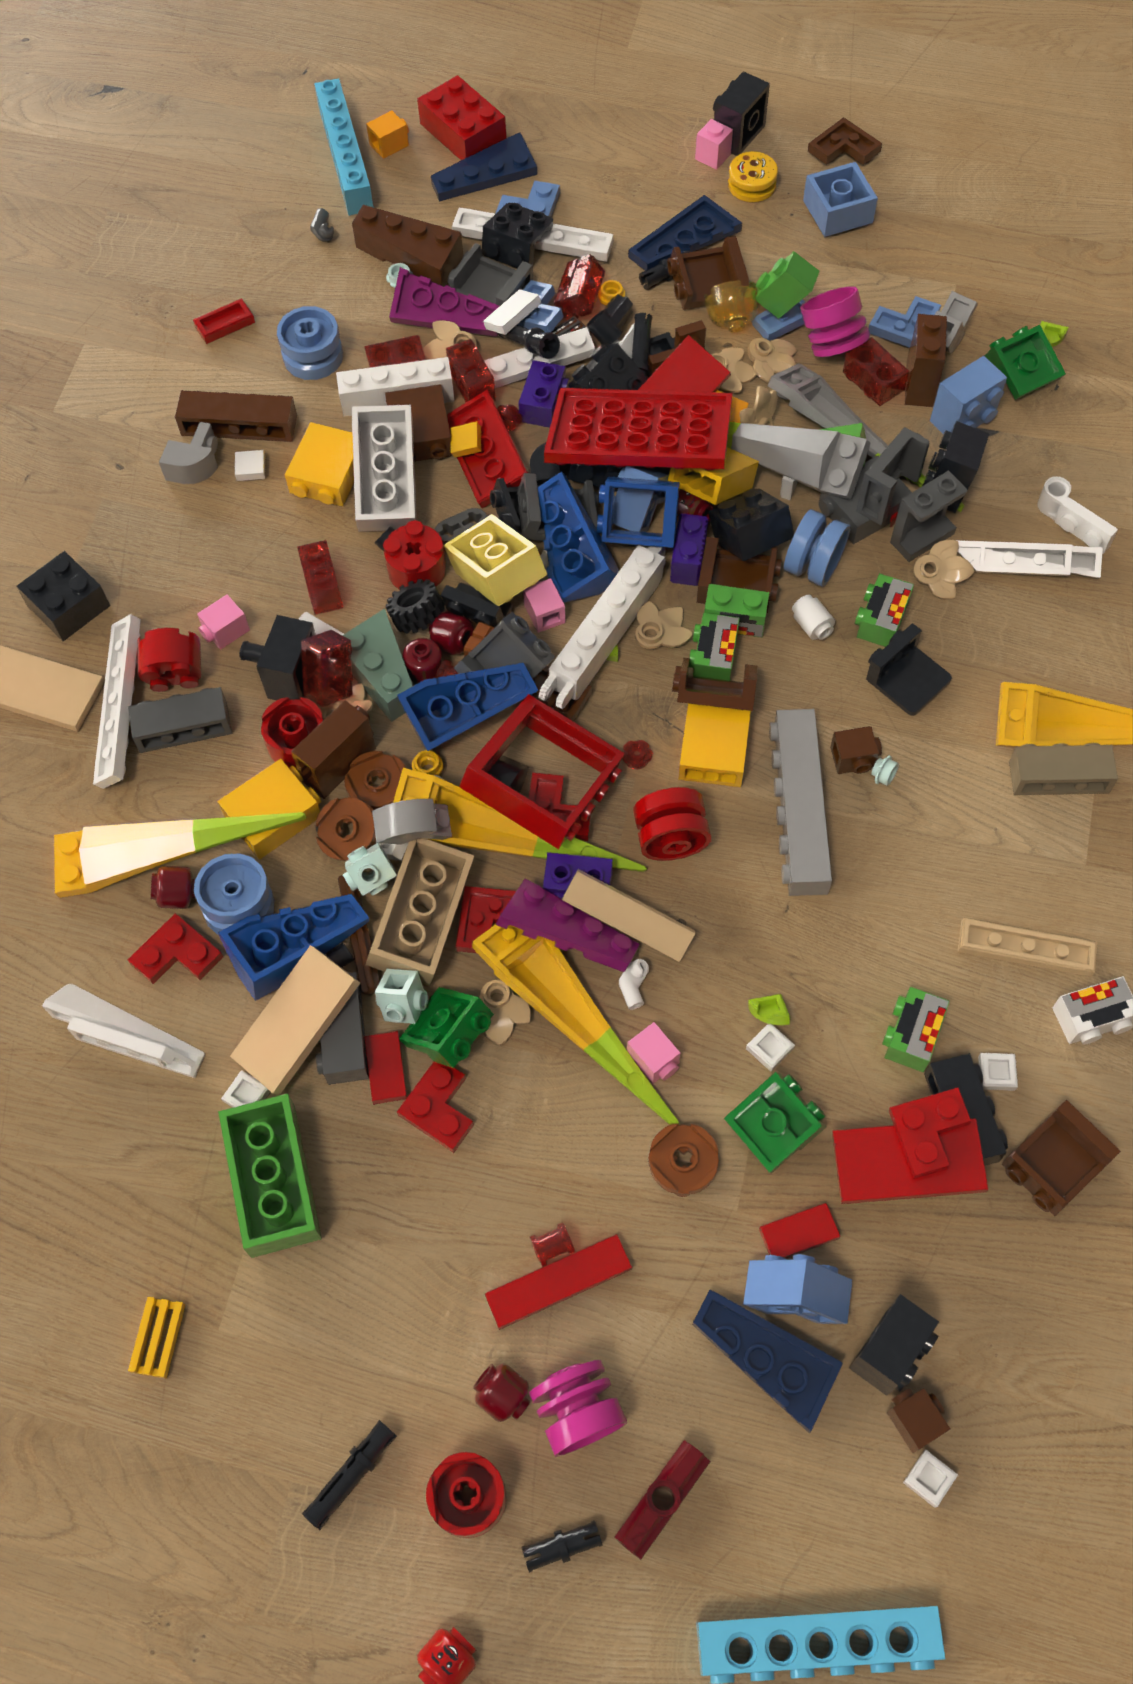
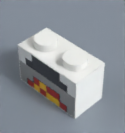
(1095, 1011)

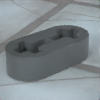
(459, 523)

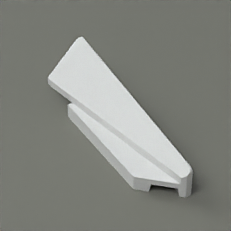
(1032, 558)
(118, 1031)

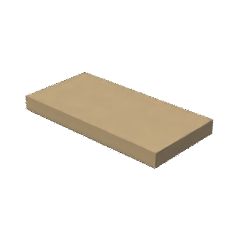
(46, 689)
(294, 1020)

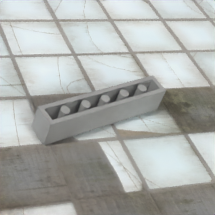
(802, 803)

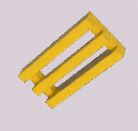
(143, 1334)

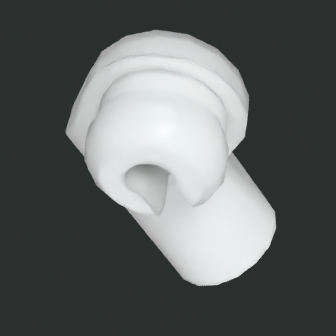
(631, 981)

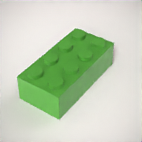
(269, 1176)

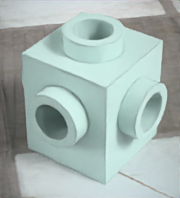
(368, 858)
(401, 996)

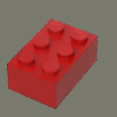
(461, 118)

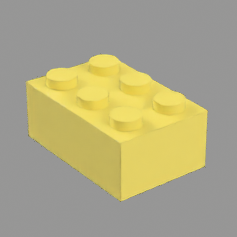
(495, 560)

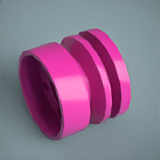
(835, 321)
(576, 1403)

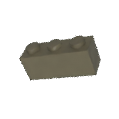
(1063, 769)

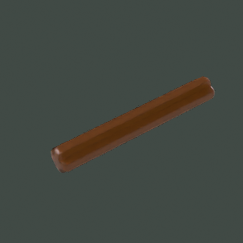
(361, 946)

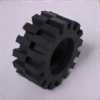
(415, 606)

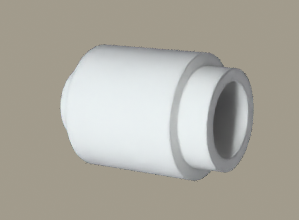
(813, 617)

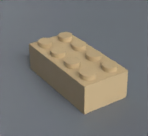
(420, 909)

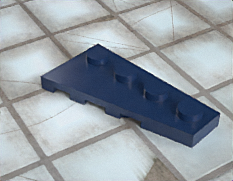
(491, 167)
(690, 230)
(775, 1360)

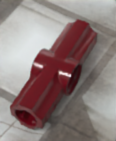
(646, 1520)

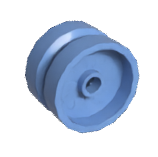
(310, 342)
(816, 547)
(232, 890)

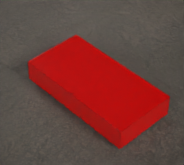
(224, 321)
(385, 1067)
(800, 1232)

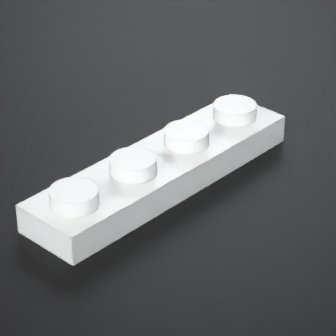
(516, 364)

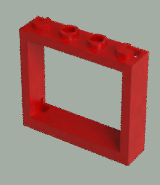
(562, 733)

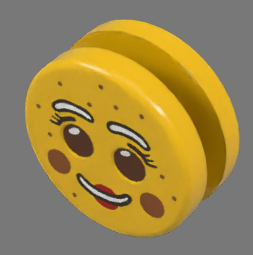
(752, 176)

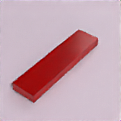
(558, 1281)

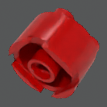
(414, 554)
(169, 659)
(287, 724)
(448, 1482)

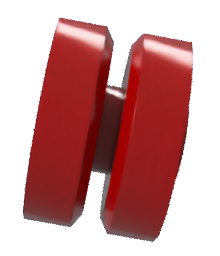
(672, 824)

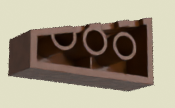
(420, 245)

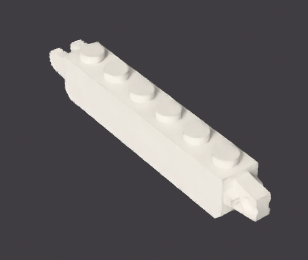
(604, 625)

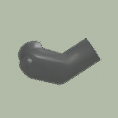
(319, 226)

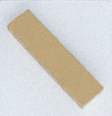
(628, 915)
(1027, 947)

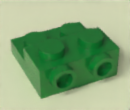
(1026, 361)
(448, 1026)
(776, 1121)

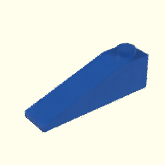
(576, 556)
(457, 702)
(271, 945)

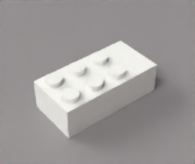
(383, 466)

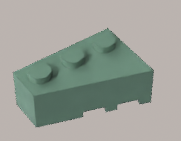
(379, 663)

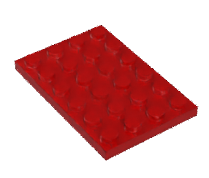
(639, 428)

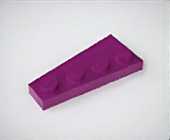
(422, 302)
(550, 917)

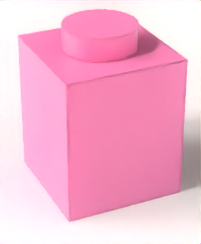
(713, 144)
(544, 605)
(222, 622)
(654, 1053)

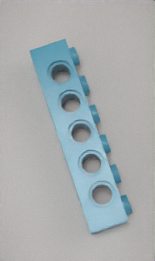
(343, 145)
(919, 1623)

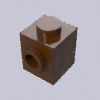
(855, 750)
(918, 1418)

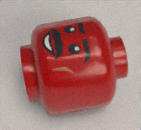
(446, 1658)

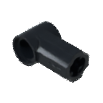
(608, 323)

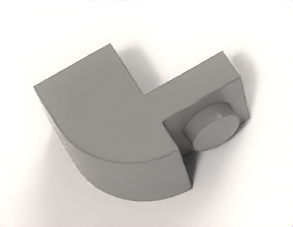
(958, 312)
(190, 462)
(411, 820)

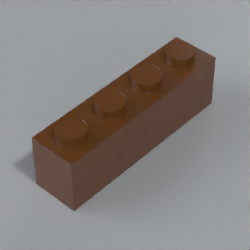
(237, 415)

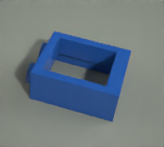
(605, 521)

